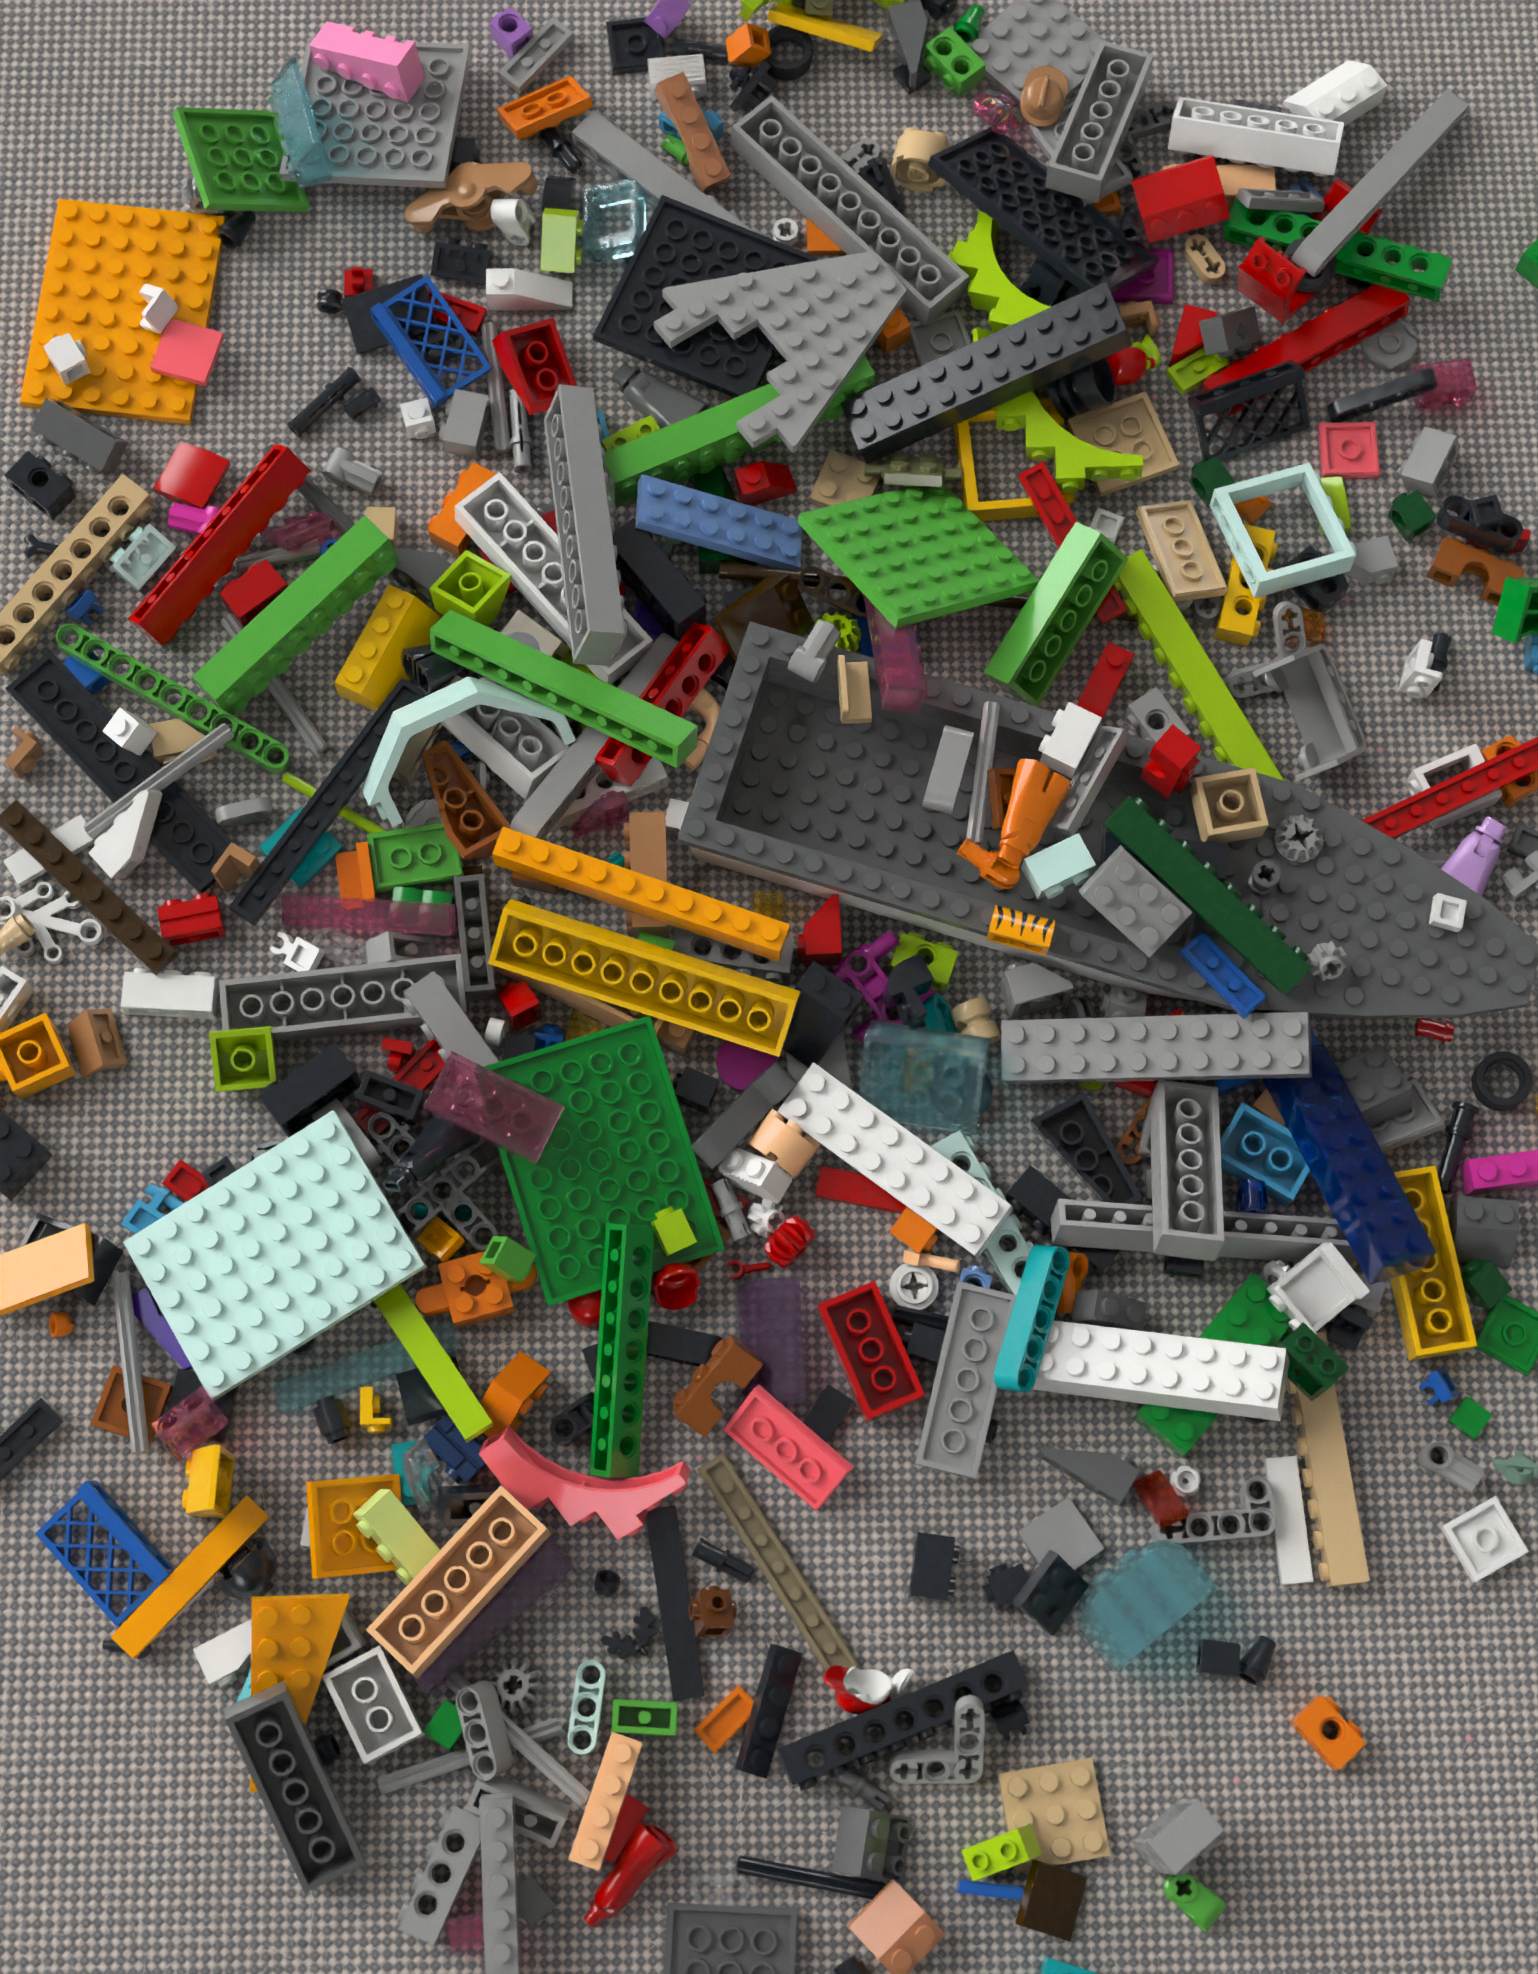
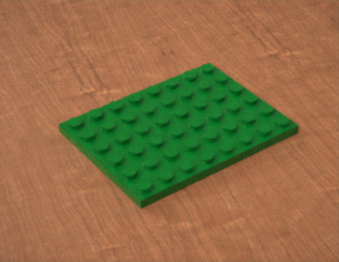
(609, 1158)

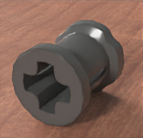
(1265, 869)

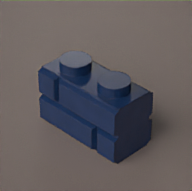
(452, 1448)

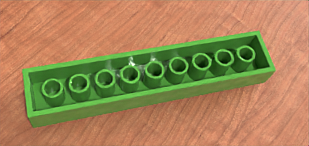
(705, 440)

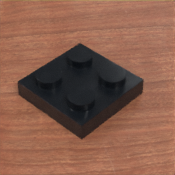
(1051, 1592)

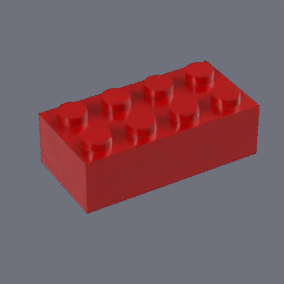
(870, 1352)

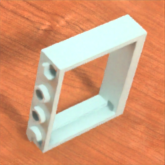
(1248, 560)

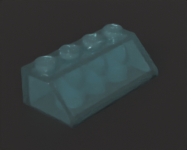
(299, 127)

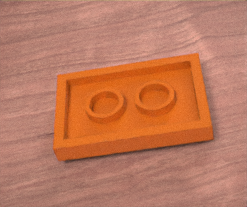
(544, 108)

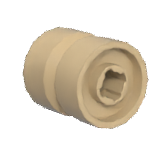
(974, 1019)

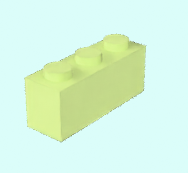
(396, 1533)

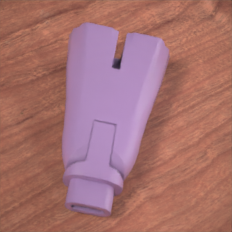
(1477, 855)

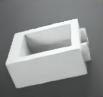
(1469, 758)

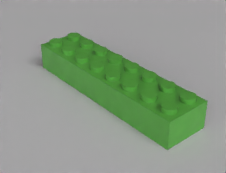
(297, 617)

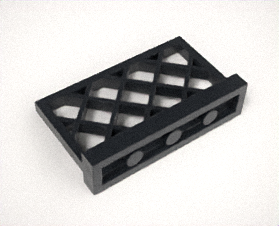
(1250, 389)

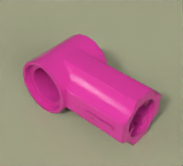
(190, 518)

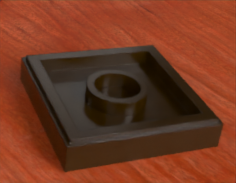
(1051, 1900)

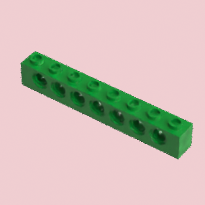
(1372, 269)
(622, 1350)

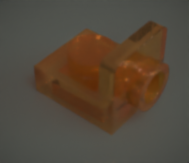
(1313, 624)

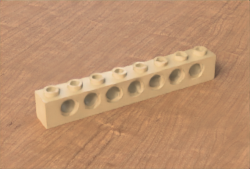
(121, 495)

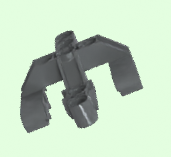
(481, 1156)

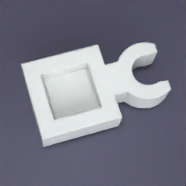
(299, 953)

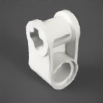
(513, 219)

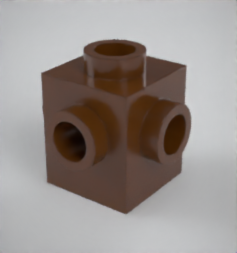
(713, 1612)

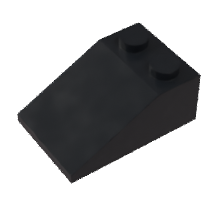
(820, 1014)
(105, 1256)

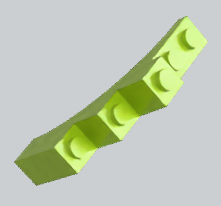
(987, 284)
(1072, 457)

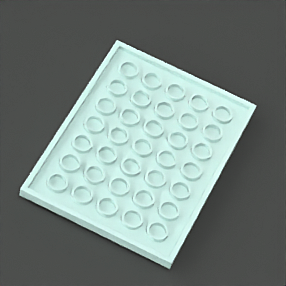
(274, 1255)

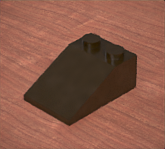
(771, 603)

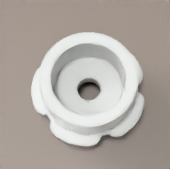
(1191, 1475)

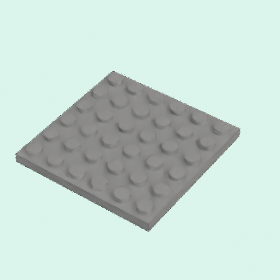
(384, 138)

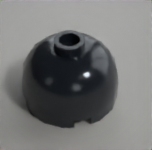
(249, 1572)

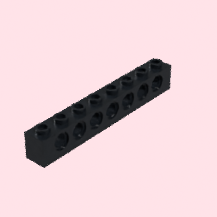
(794, 1755)

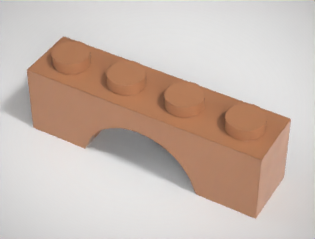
(702, 150)

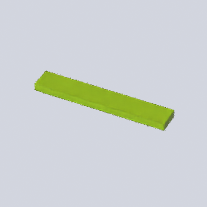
(433, 1363)

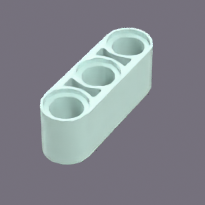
(584, 1691)

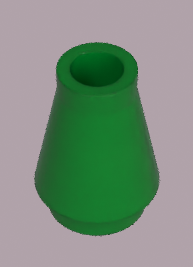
(970, 23)

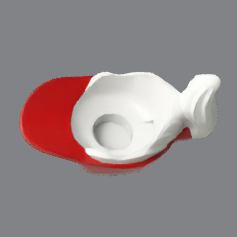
(866, 1688)

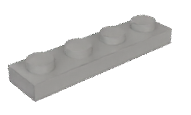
(1089, 780)

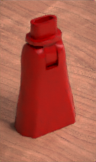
(643, 1855)

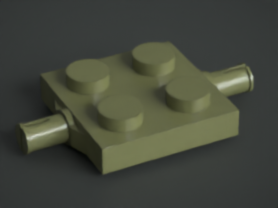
(913, 470)

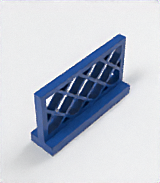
(407, 348)
(119, 1528)

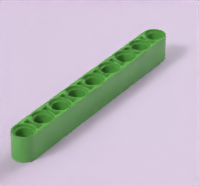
(163, 688)

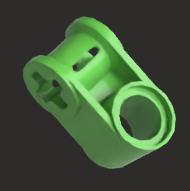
(1197, 1903)

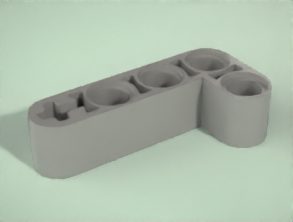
(1242, 1517)

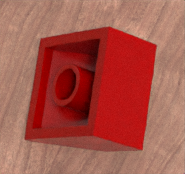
(822, 936)

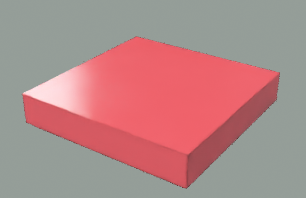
(187, 352)
(1348, 450)

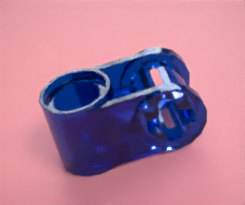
(1252, 1196)

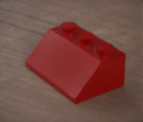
(1180, 199)

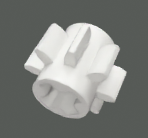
(765, 1217)

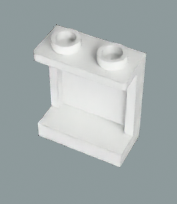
(1317, 1288)

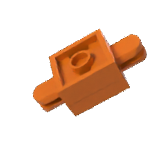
(470, 1292)

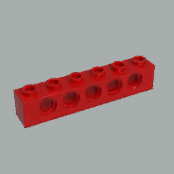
(671, 689)

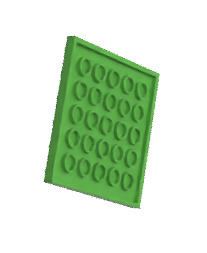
(917, 553)

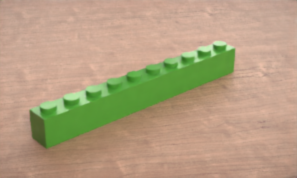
(564, 688)

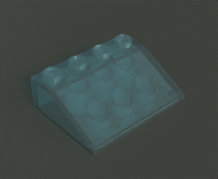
(925, 1075)

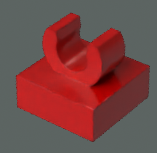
(358, 281)
(397, 1052)

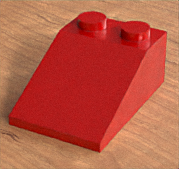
(534, 363)

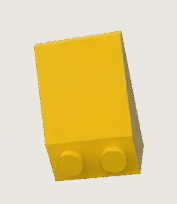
(209, 1482)

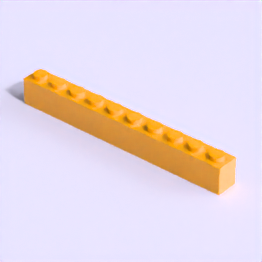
(641, 894)

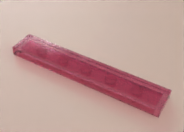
(368, 914)

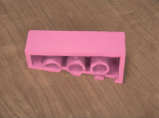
(369, 59)

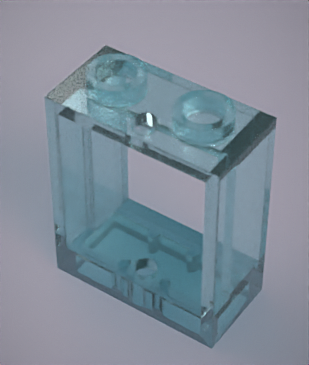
(615, 245)

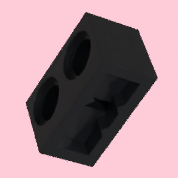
(1311, 592)

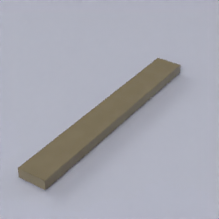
(776, 1564)

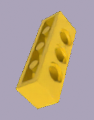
(1232, 625)

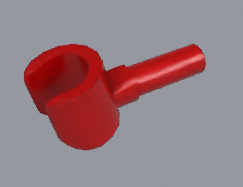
(747, 1268)

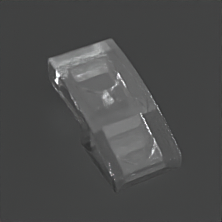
(422, 1481)

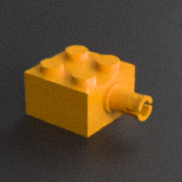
(33, 1057)

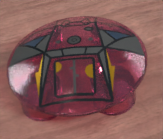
(998, 110)

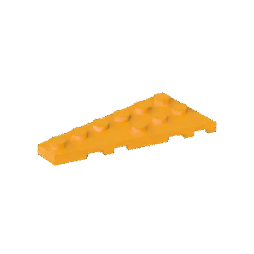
(293, 1644)

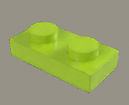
(1194, 370)

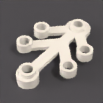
(43, 919)

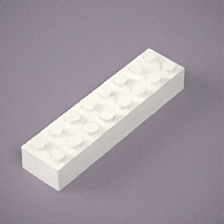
(529, 551)
(896, 1160)
(1164, 1370)

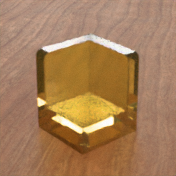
(768, 904)

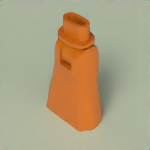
(1030, 809)

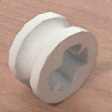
(782, 224)

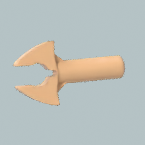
(926, 1259)

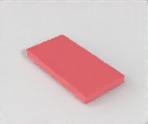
(787, 1447)

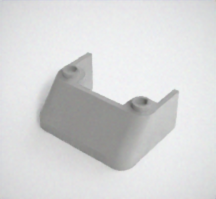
(1319, 708)

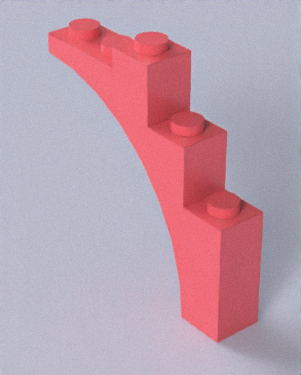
(578, 1496)

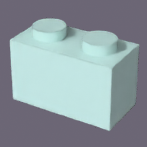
(1058, 867)

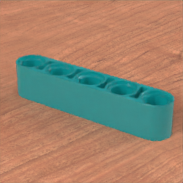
(1031, 1318)

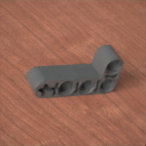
(743, 1114)

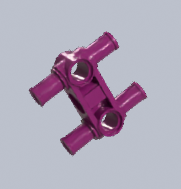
(872, 979)

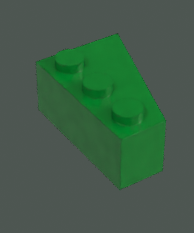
(1517, 609)

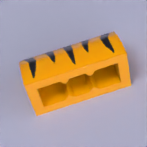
(1021, 930)

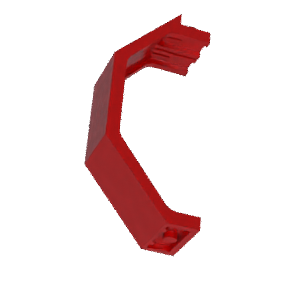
(1272, 279)

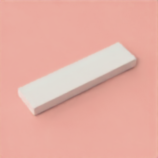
(1290, 1529)

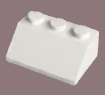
(1340, 94)

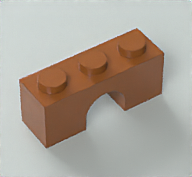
(1457, 558)
(728, 1362)

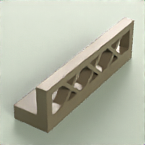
(411, 759)

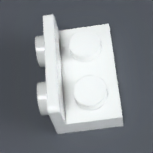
(1417, 677)

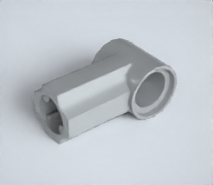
(346, 469)
(810, 659)
(1452, 1466)

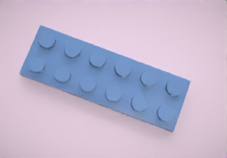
(718, 523)

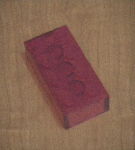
(493, 1108)

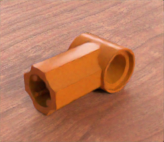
(1076, 1273)

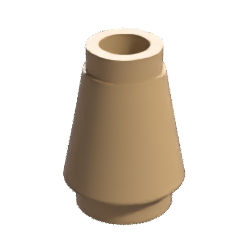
(15, 932)

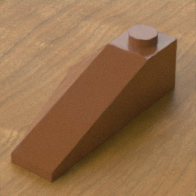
(465, 808)

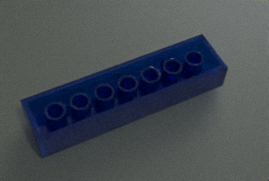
(1351, 1170)

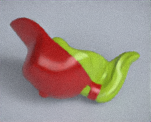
(1132, 362)

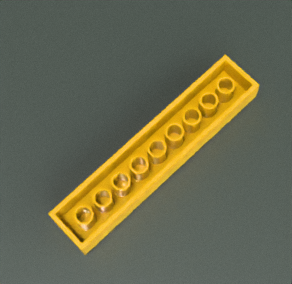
(644, 977)

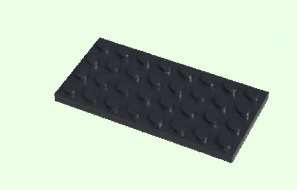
(1052, 224)

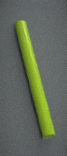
(346, 813)

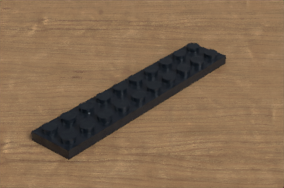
(76, 725)

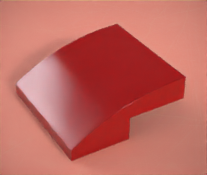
(191, 475)

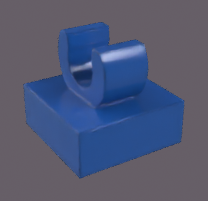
(81, 606)
(1442, 1385)

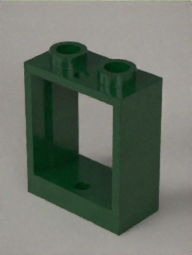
(1314, 1359)

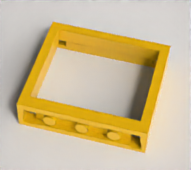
(1002, 508)

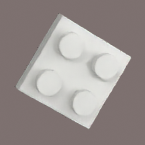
(1484, 1539)

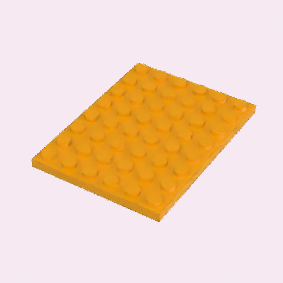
(92, 289)

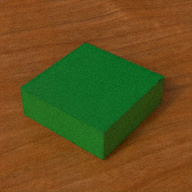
(1469, 1418)

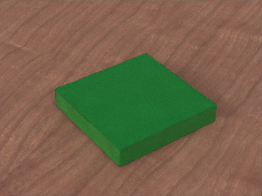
(1510, 1335)

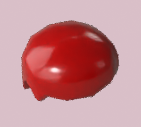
(676, 1286)
(586, 1309)

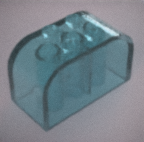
(1140, 1600)

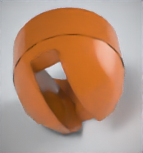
(60, 1324)

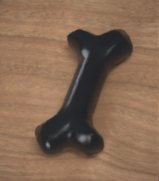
(35, 546)

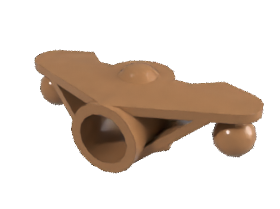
(470, 195)

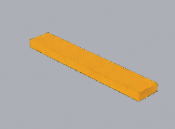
(190, 1577)

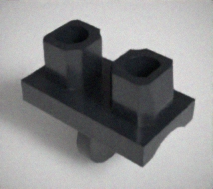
(760, 79)

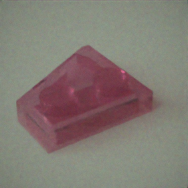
(300, 530)
(603, 813)

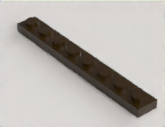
(86, 888)

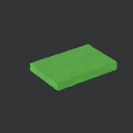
(413, 857)

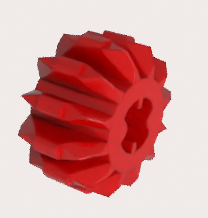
(789, 1241)

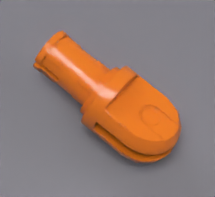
(989, 866)

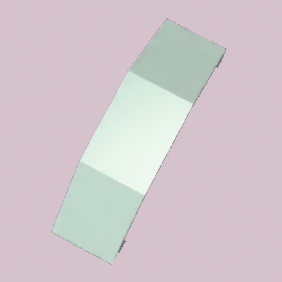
(433, 710)

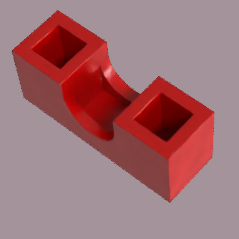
(1171, 762)

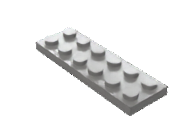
(964, 1381)

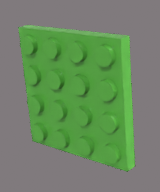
(237, 160)

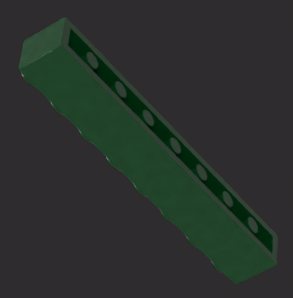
(1206, 895)

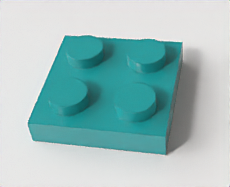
(316, 861)

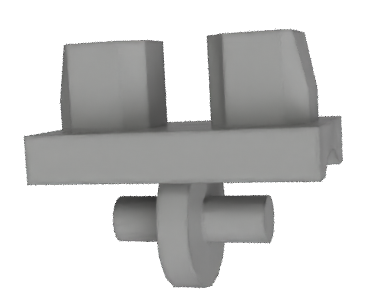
(1518, 885)

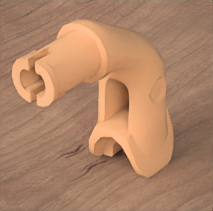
(708, 709)

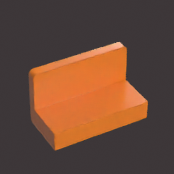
(355, 873)

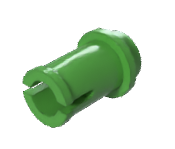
(676, 148)

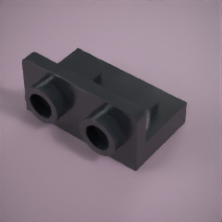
(461, 262)

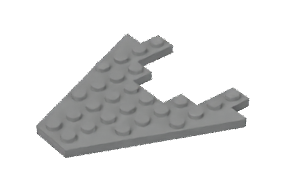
(815, 316)

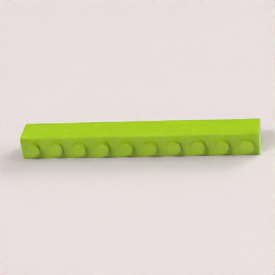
(1190, 668)

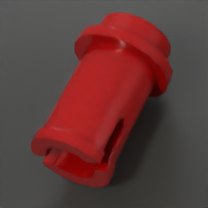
(1435, 1029)

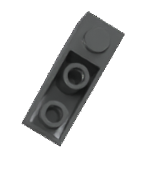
(419, 570)

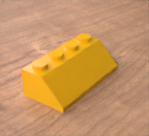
(375, 660)

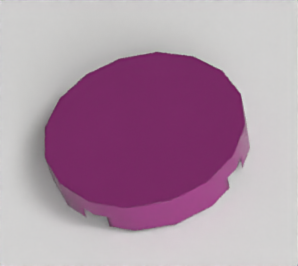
(741, 1065)

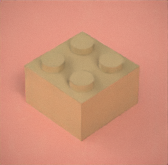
(1229, 806)

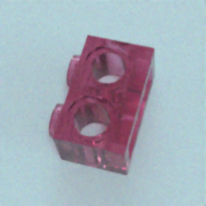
(190, 1423)

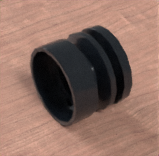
(1083, 389)

